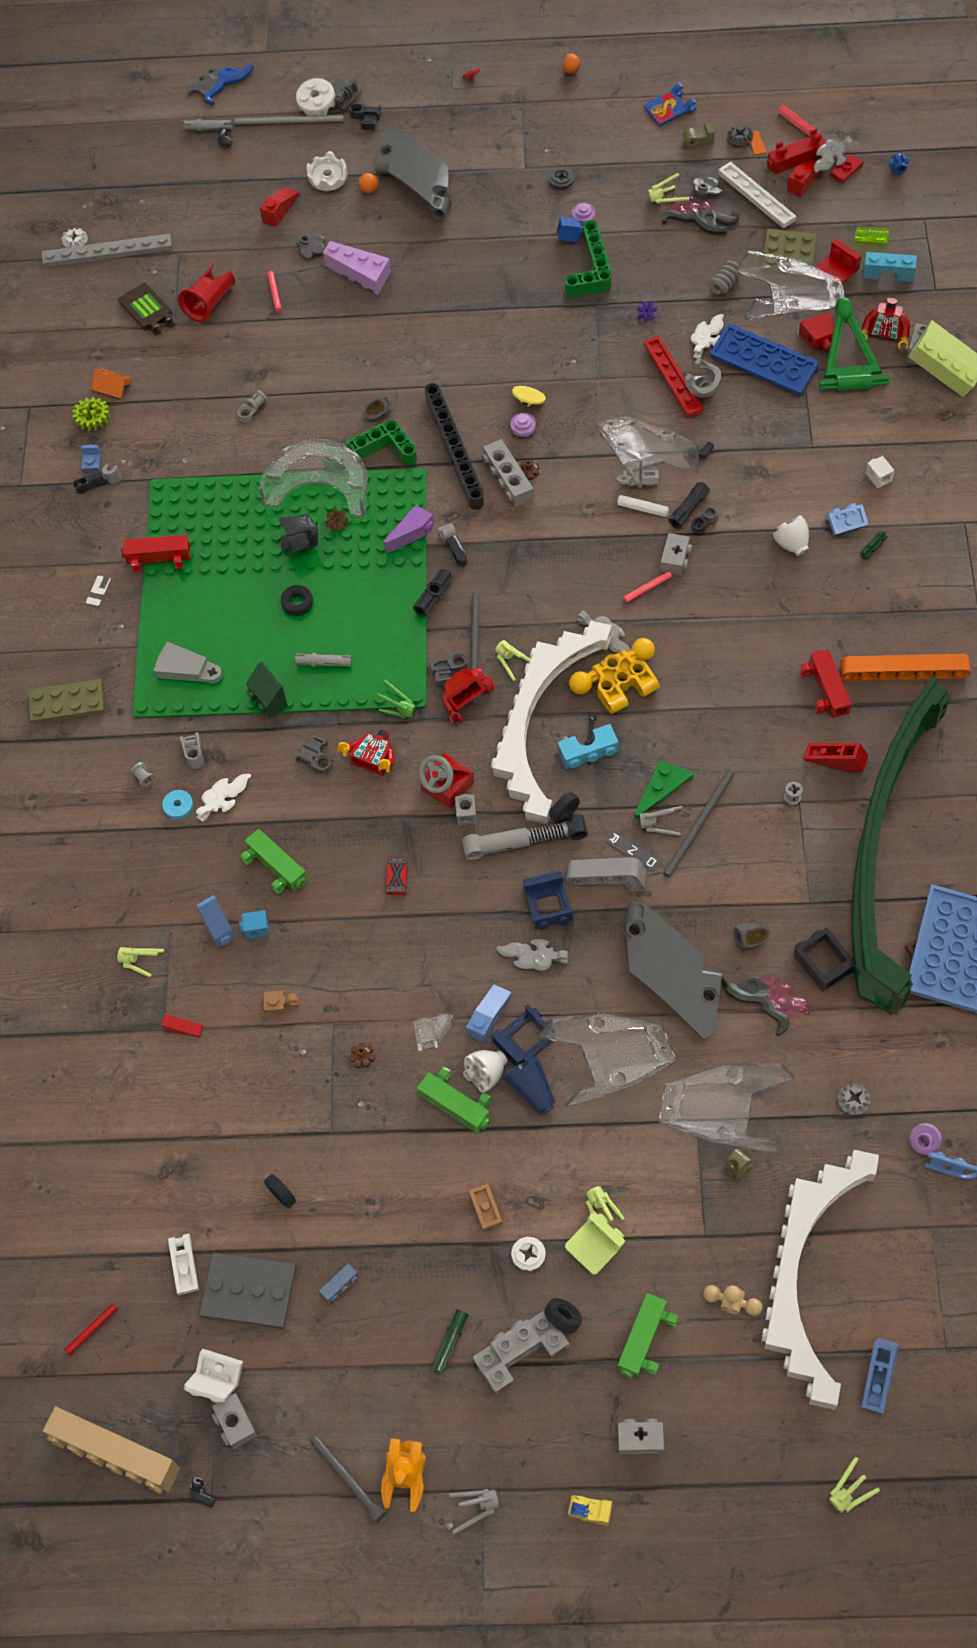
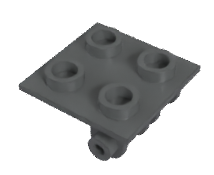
(345, 92)

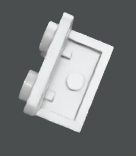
(215, 1376)

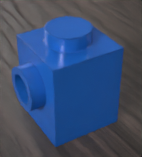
(569, 229)

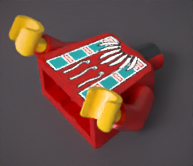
(888, 322)
(370, 752)

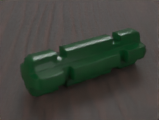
(874, 544)

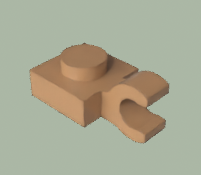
(276, 1001)

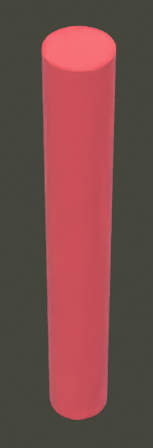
(274, 292)
(641, 590)

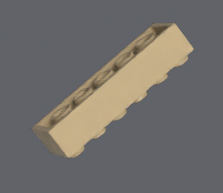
(111, 1449)

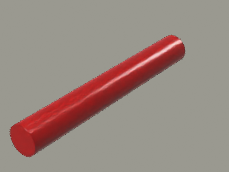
(80, 1339)

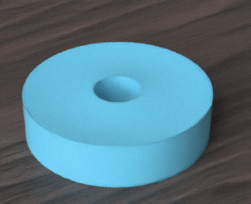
(178, 812)

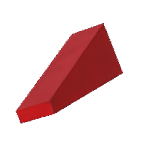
(181, 1026)

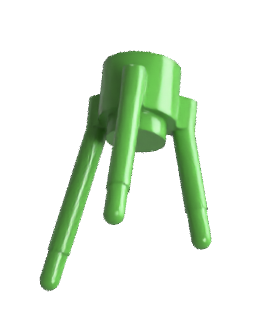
(405, 708)

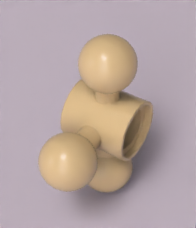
(732, 1300)

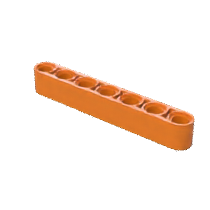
(905, 667)

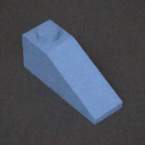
(215, 921)
(487, 1014)
(880, 1374)

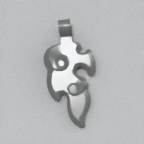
(828, 151)
(615, 644)
(528, 959)

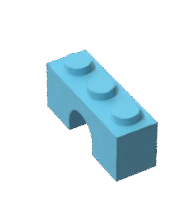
(902, 265)
(575, 754)

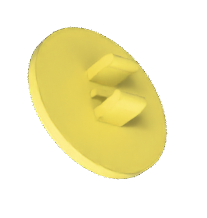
(528, 395)

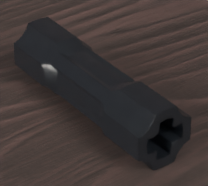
(696, 496)

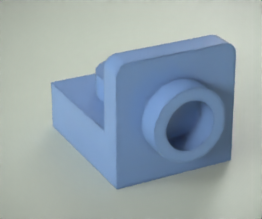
(90, 458)

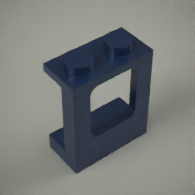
(543, 887)
(510, 1048)

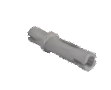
(201, 125)
(323, 660)

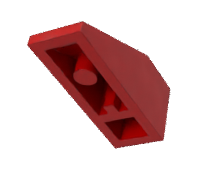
(802, 178)
(277, 206)
(838, 755)

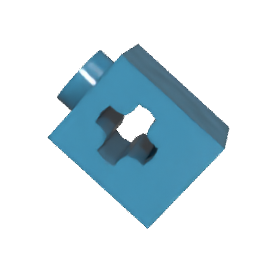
(254, 924)

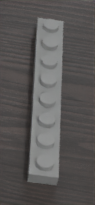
(106, 250)

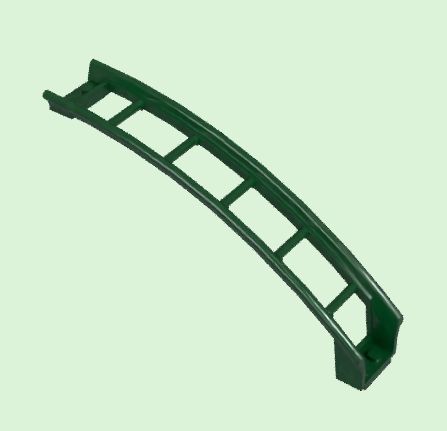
(876, 974)

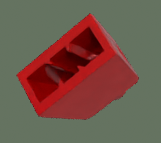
(818, 331)

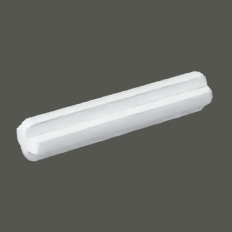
(643, 506)

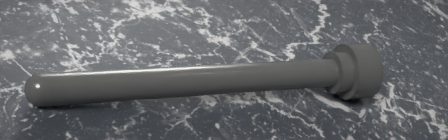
(375, 1511)

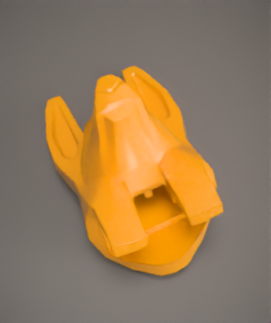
(404, 1470)

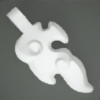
(703, 332)
(216, 795)

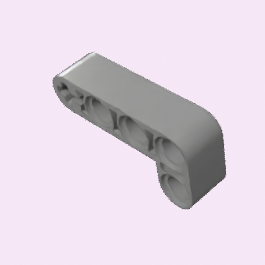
(607, 871)

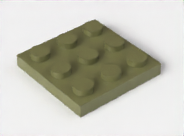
(791, 245)

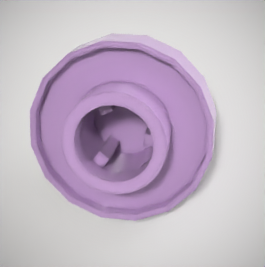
(583, 212)
(523, 424)
(925, 1138)

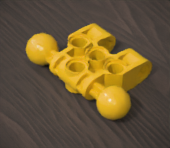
(609, 677)

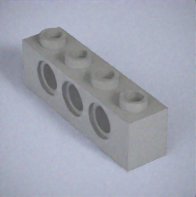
(508, 473)

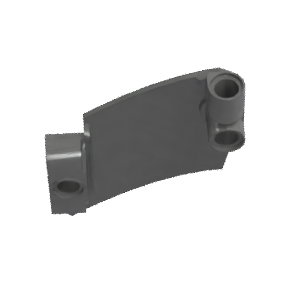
(416, 168)
(672, 968)

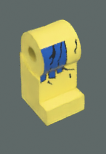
(590, 1510)

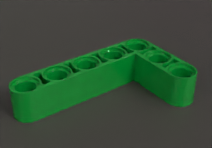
(601, 277)
(382, 436)

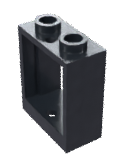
(824, 981)

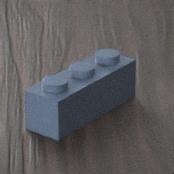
(339, 1283)

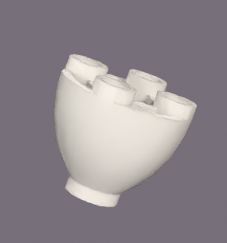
(793, 536)
(484, 1068)

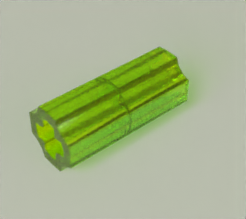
(872, 234)

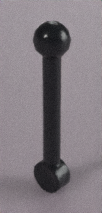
(592, 717)

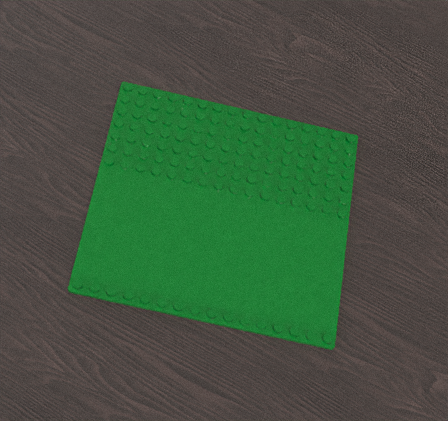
(232, 587)

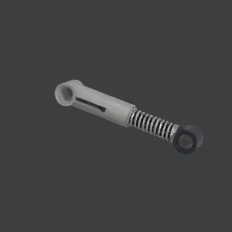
(478, 846)

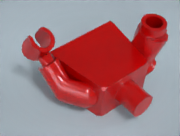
(463, 688)

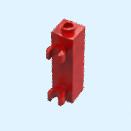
(794, 154)
(156, 549)
(829, 683)

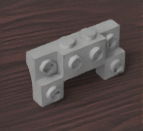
(515, 1345)

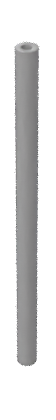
(282, 120)

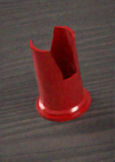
(205, 294)

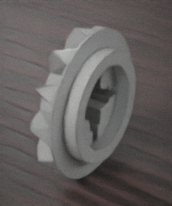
(854, 1107)

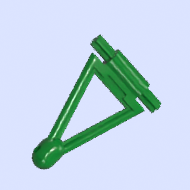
(850, 377)

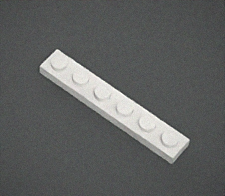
(757, 195)

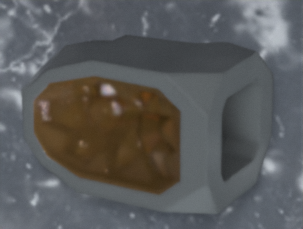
(377, 407)
(750, 934)

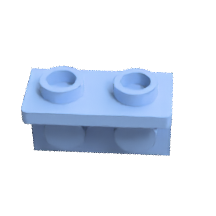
(847, 519)

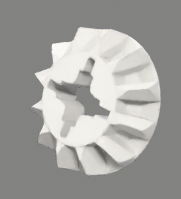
(80, 239)
(524, 1245)

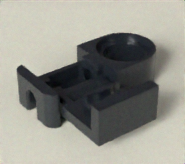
(369, 114)

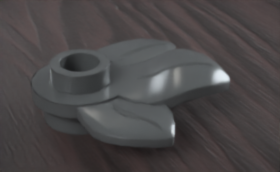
(706, 187)
(310, 244)

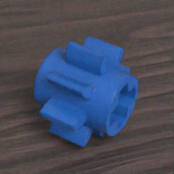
(899, 163)

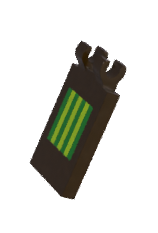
(147, 308)

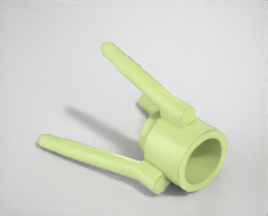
(656, 192)
(506, 651)
(129, 955)
(600, 1199)
(842, 1498)

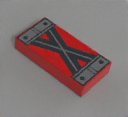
(396, 876)

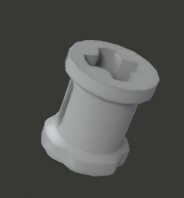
(142, 774)
(797, 790)

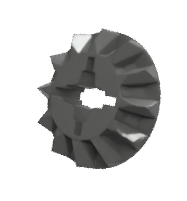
(740, 140)
(555, 175)

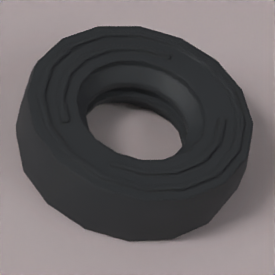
(296, 590)
(564, 807)
(280, 1191)
(557, 1306)

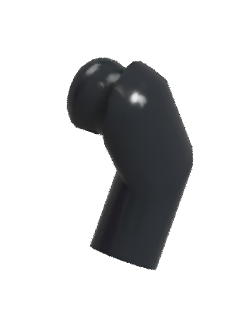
(223, 139)
(703, 453)
(199, 1493)

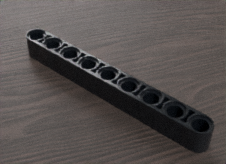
(454, 446)

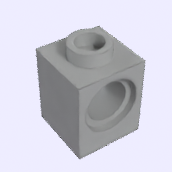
(467, 816)

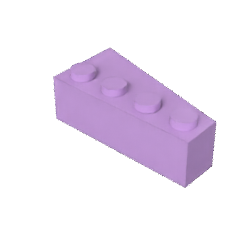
(358, 265)

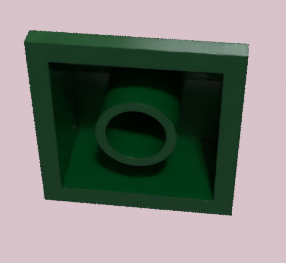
(266, 691)

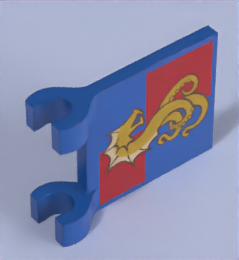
(669, 105)

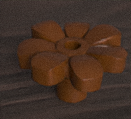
(529, 468)
(336, 519)
(362, 1055)

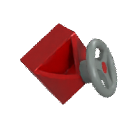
(445, 778)

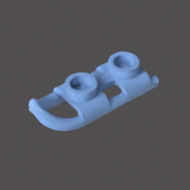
(957, 1165)

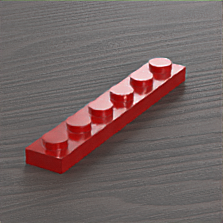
(673, 376)

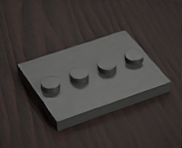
(248, 1290)

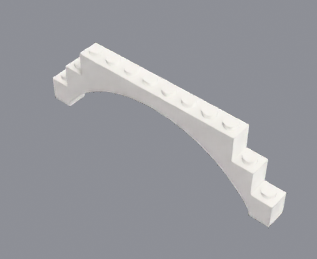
(545, 665)
(785, 1327)

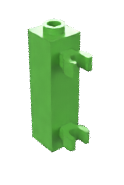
(276, 860)
(455, 1103)
(642, 1336)

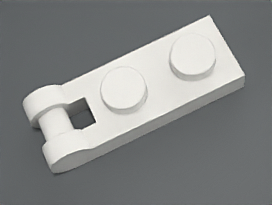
(183, 1265)

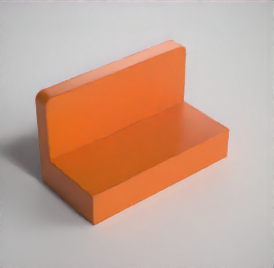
(109, 382)

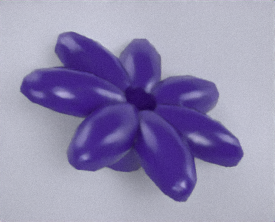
(645, 308)

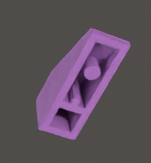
(411, 528)

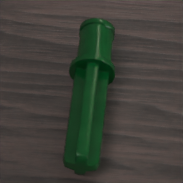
(449, 1341)

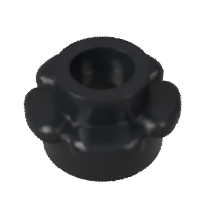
(699, 521)

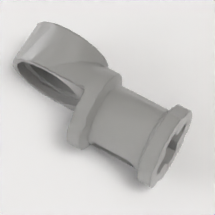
(251, 406)

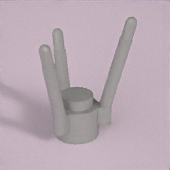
(648, 820)
(486, 1499)

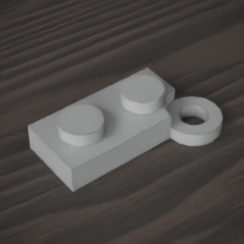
(649, 478)

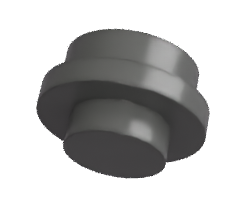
(710, 514)

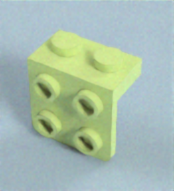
(595, 1243)

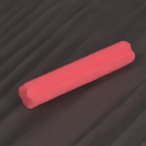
(795, 119)

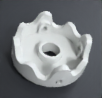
(319, 104)
(327, 165)

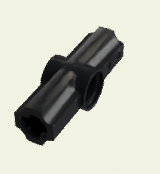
(428, 599)

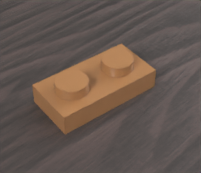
(485, 1207)

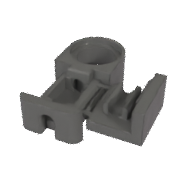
(442, 668)
(313, 751)

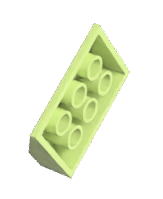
(946, 358)

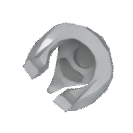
(706, 385)

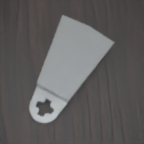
(185, 665)

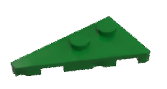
(664, 781)

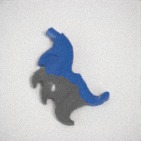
(215, 81)

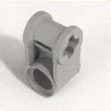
(192, 748)

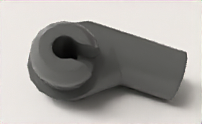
(728, 219)

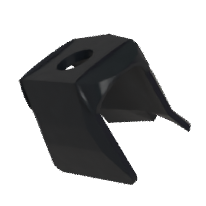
(300, 533)

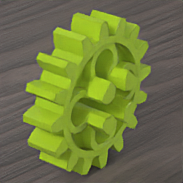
(83, 413)

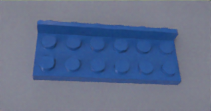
(764, 359)

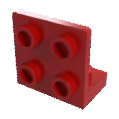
(841, 261)

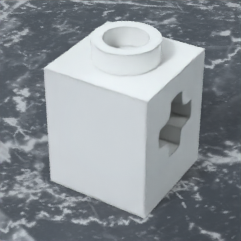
(880, 472)

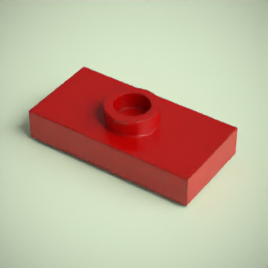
(847, 169)

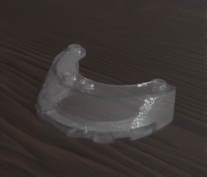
(316, 462)

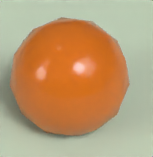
(571, 64)
(368, 183)

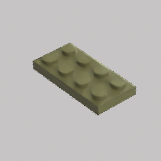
(66, 701)

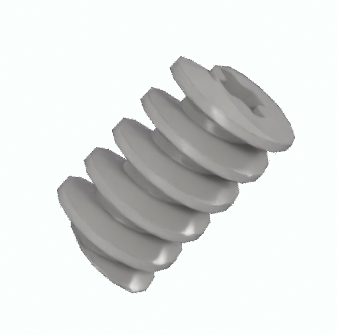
(724, 277)

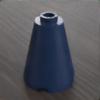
(532, 1085)

